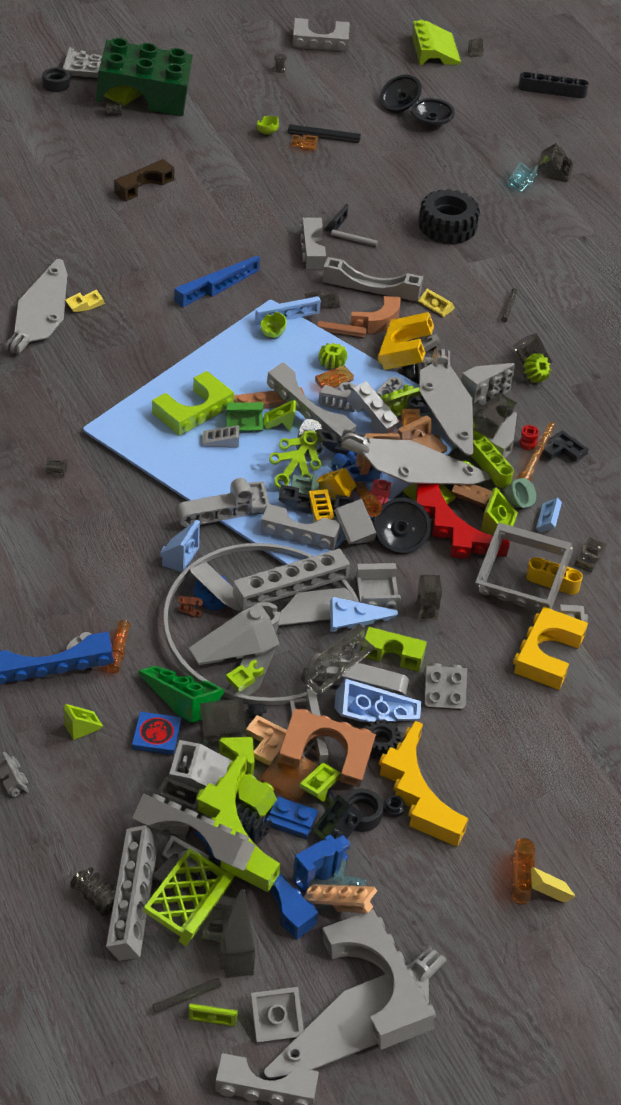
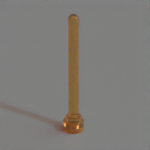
(540, 447)

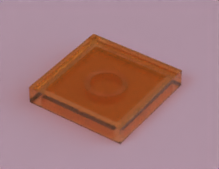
(287, 778)

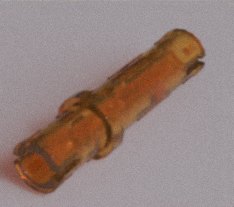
(119, 645)

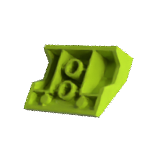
(434, 42)

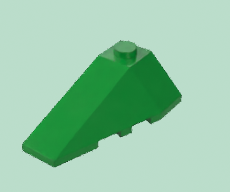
(181, 692)

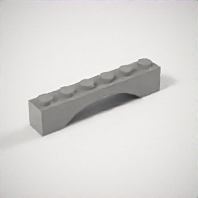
(340, 273)
(284, 382)
(225, 846)

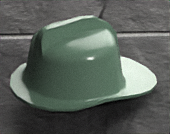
(520, 493)

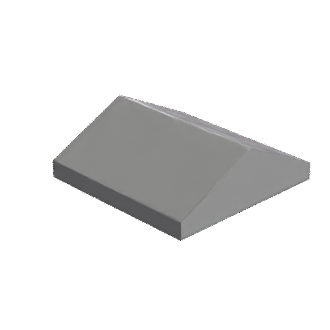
(276, 1014)

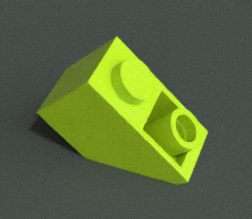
(256, 795)

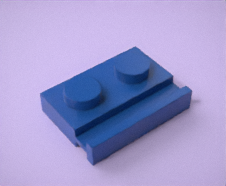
(292, 817)

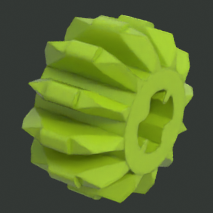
(332, 355)
(537, 368)

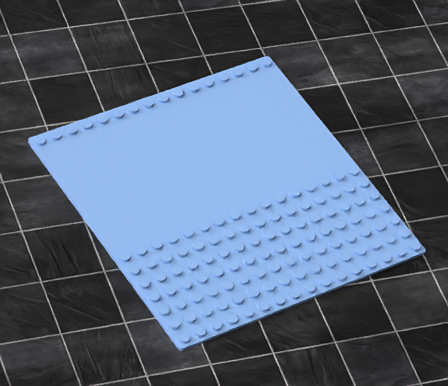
(241, 361)

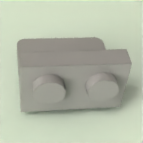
(445, 686)

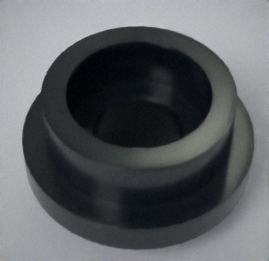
(256, 709)
(396, 801)

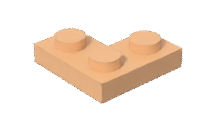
(269, 735)

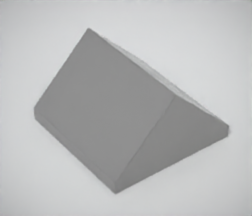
(356, 522)

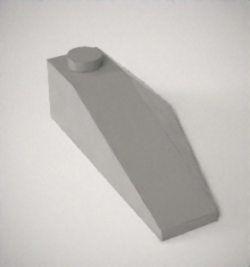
(242, 635)

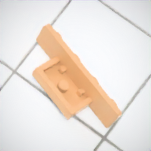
(342, 897)

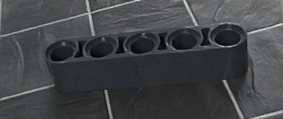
(553, 85)

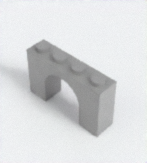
(307, 39)

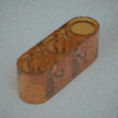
(520, 863)

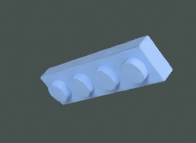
(290, 309)

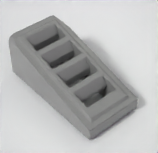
(331, 398)
(227, 437)

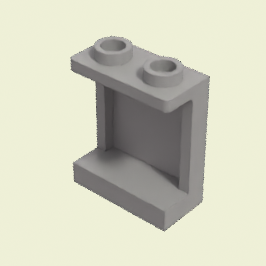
(378, 585)

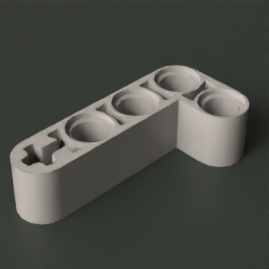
(219, 507)

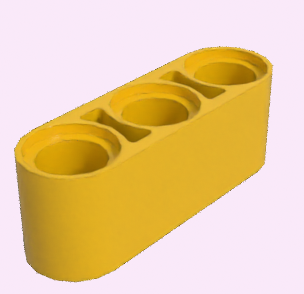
(544, 572)

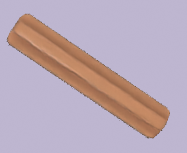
(342, 329)

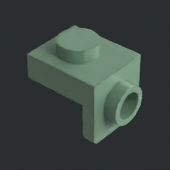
(305, 484)

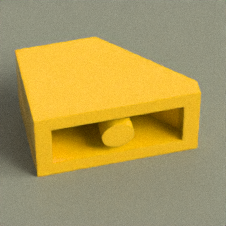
(337, 483)

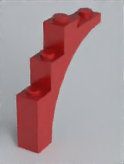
(447, 524)

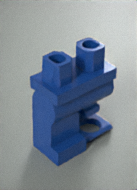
(349, 463)
(319, 861)

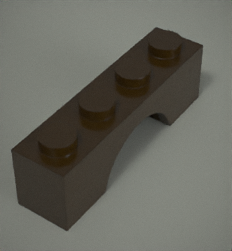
(156, 173)

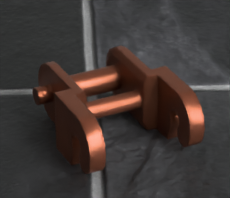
(186, 606)

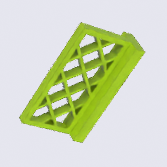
(202, 908)

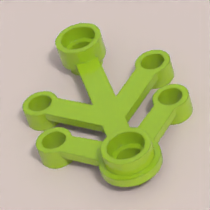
(297, 457)

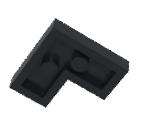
(564, 443)

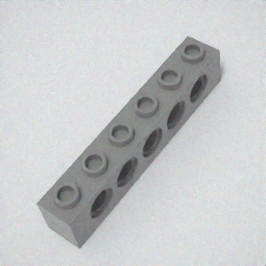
(291, 578)
(132, 893)

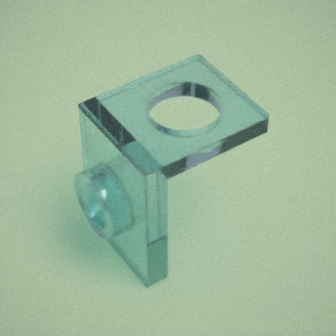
(342, 879)

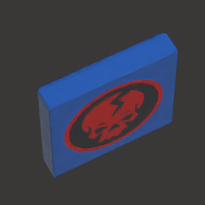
(156, 733)

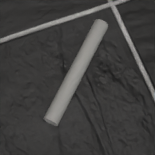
(355, 238)

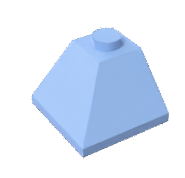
(181, 548)

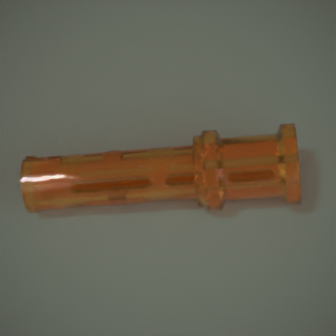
(369, 500)

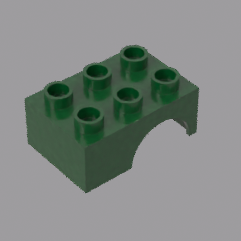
(155, 72)

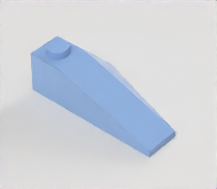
(371, 704)

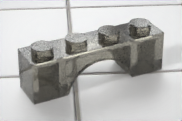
(493, 415)

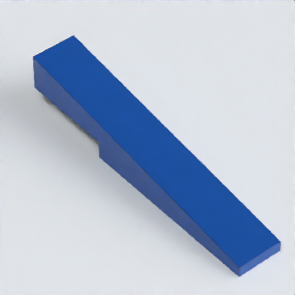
(215, 282)

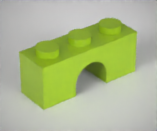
(409, 649)

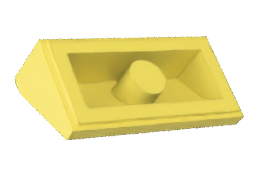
(436, 303)
(550, 886)

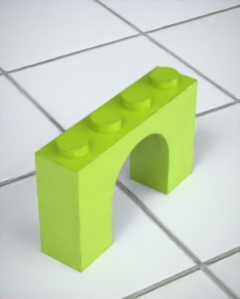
(184, 418)

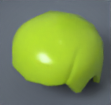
(268, 125)
(273, 325)

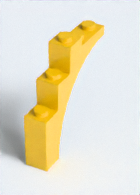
(426, 810)

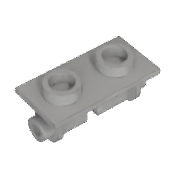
(16, 780)

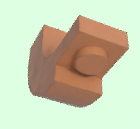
(379, 320)

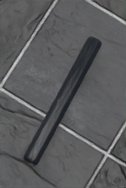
(324, 133)

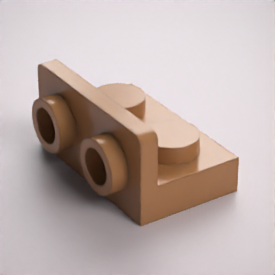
(472, 494)

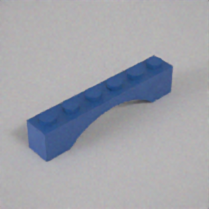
(90, 652)
(295, 912)

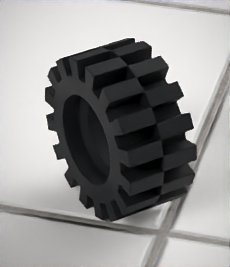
(387, 731)

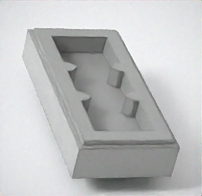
(259, 497)

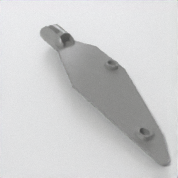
(40, 308)
(448, 400)
(412, 461)
(346, 1022)

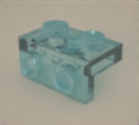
(522, 176)

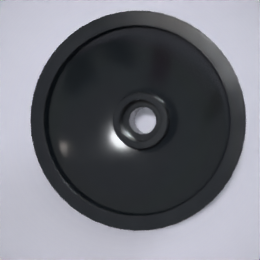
(400, 93)
(432, 111)
(411, 517)

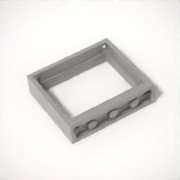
(529, 539)

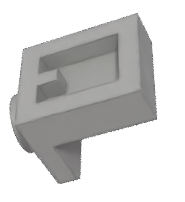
(430, 341)
(574, 611)

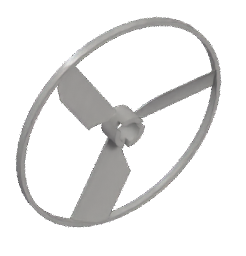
(303, 608)

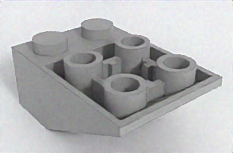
(488, 381)
(197, 765)

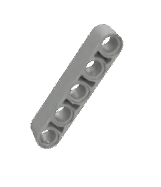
(370, 676)

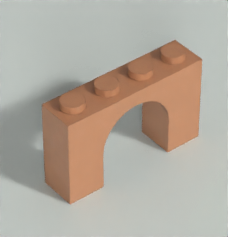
(355, 741)

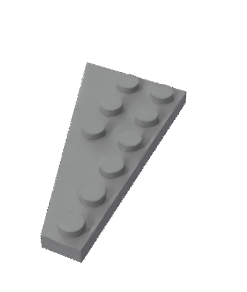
(82, 64)

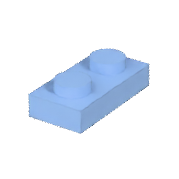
(548, 515)

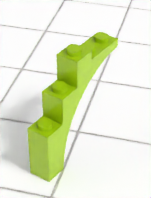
(220, 805)

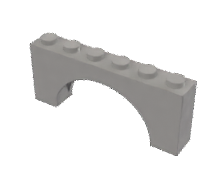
(407, 1010)

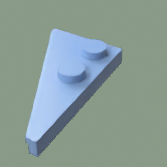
(351, 613)

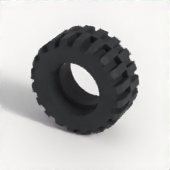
(449, 216)

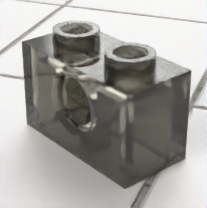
(429, 596)

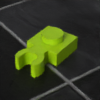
(244, 677)

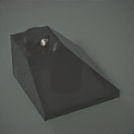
(530, 345)

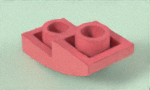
(381, 490)

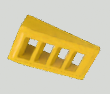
(315, 512)

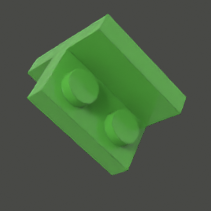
(245, 415)

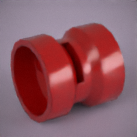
(529, 437)

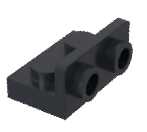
(338, 819)

